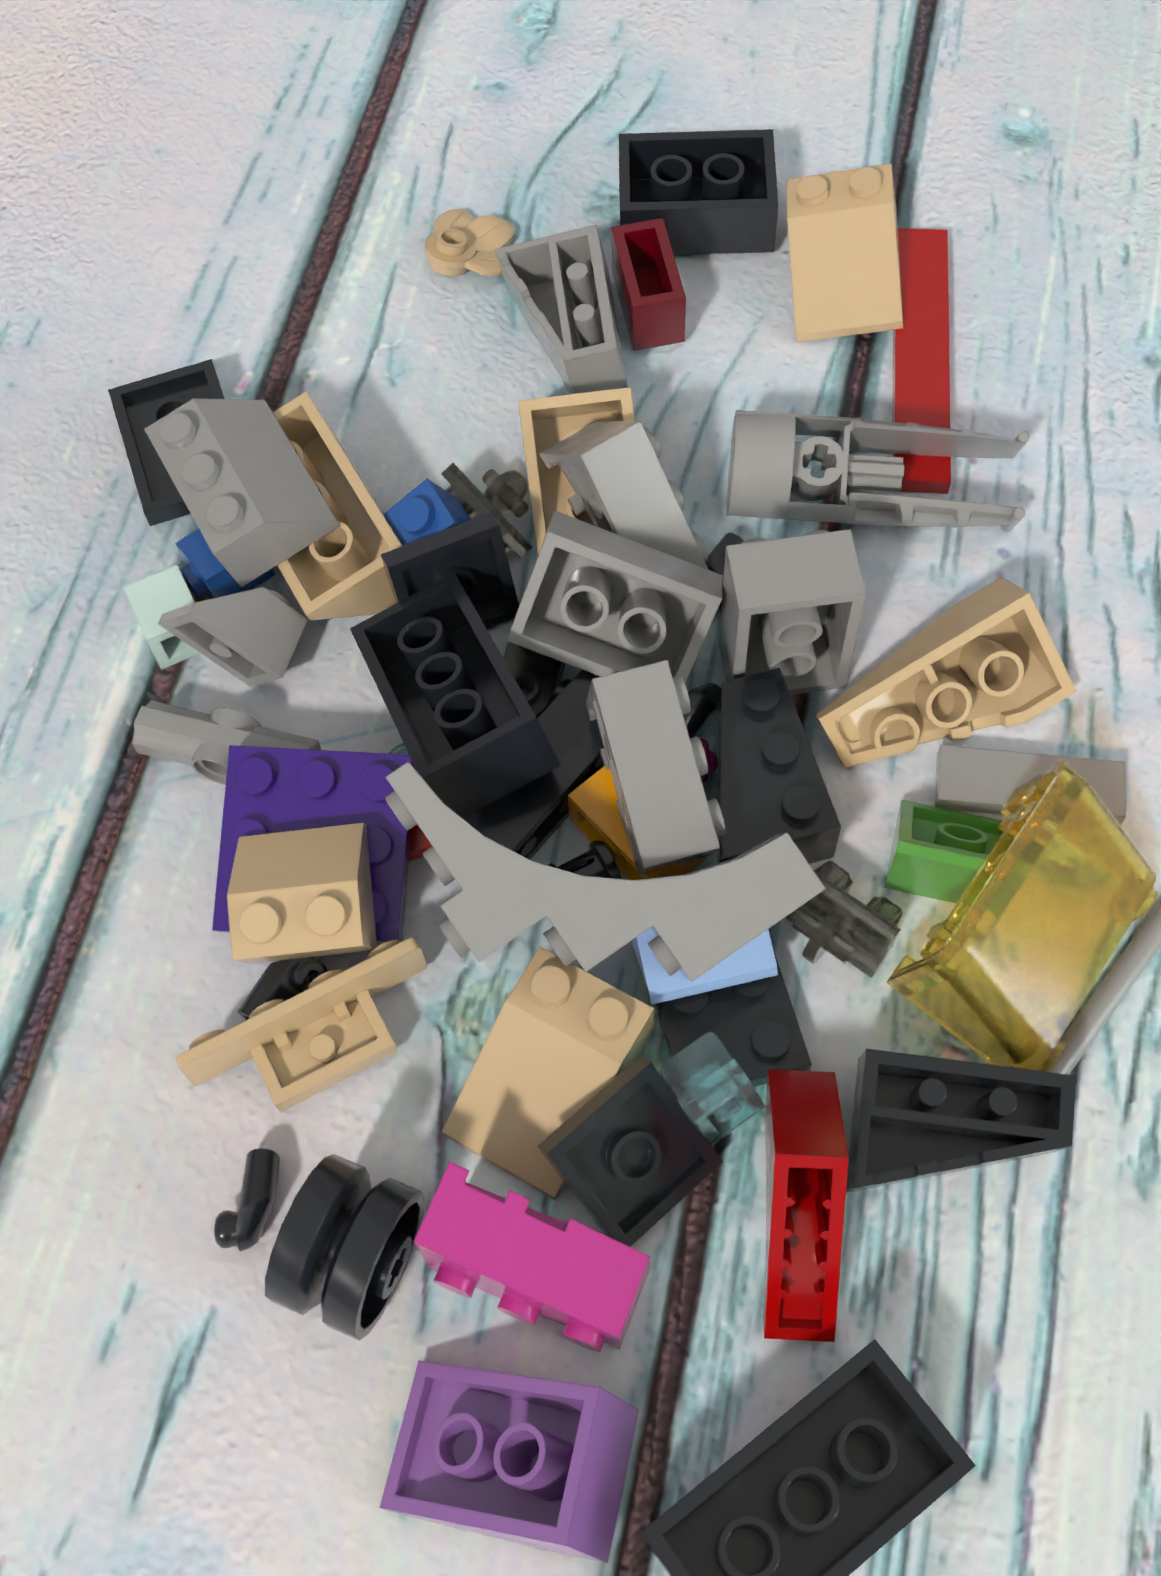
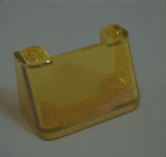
(1032, 924)

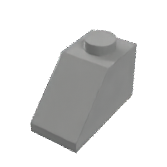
(241, 632)

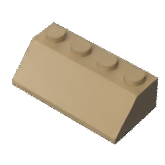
(345, 568)

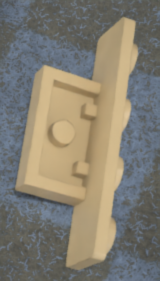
(314, 1035)

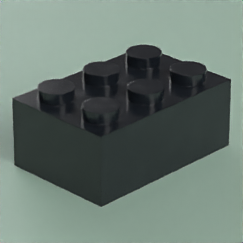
(706, 186)

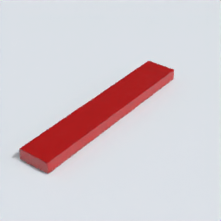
(922, 352)

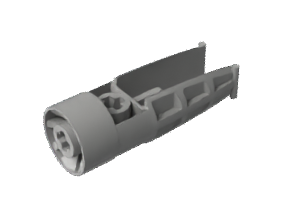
(771, 465)

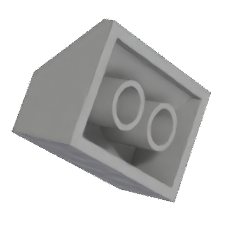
(241, 483)

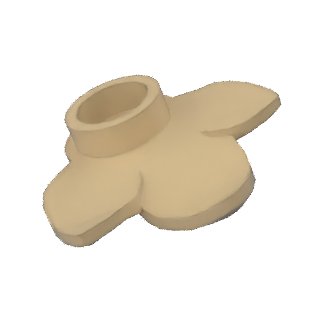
(467, 243)

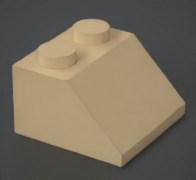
(301, 895)

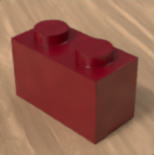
(648, 284)

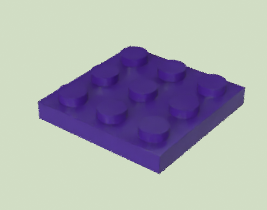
(316, 789)

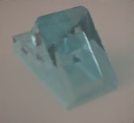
(711, 1087)

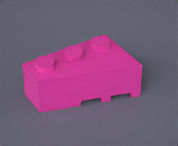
(531, 1261)

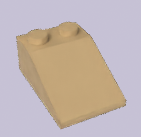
(844, 253)
(547, 423)
(542, 1062)

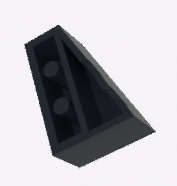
(769, 772)
(951, 1116)

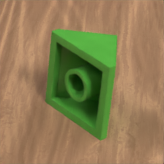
(938, 850)

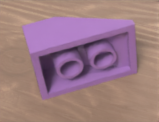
(513, 1458)

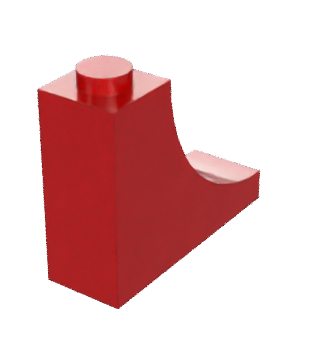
(803, 1204)

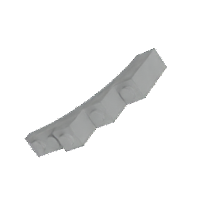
(694, 915)

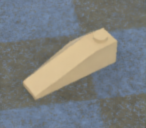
(962, 673)

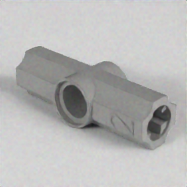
(204, 738)

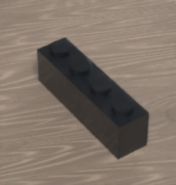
(536, 810)

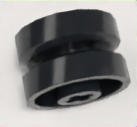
(344, 1246)

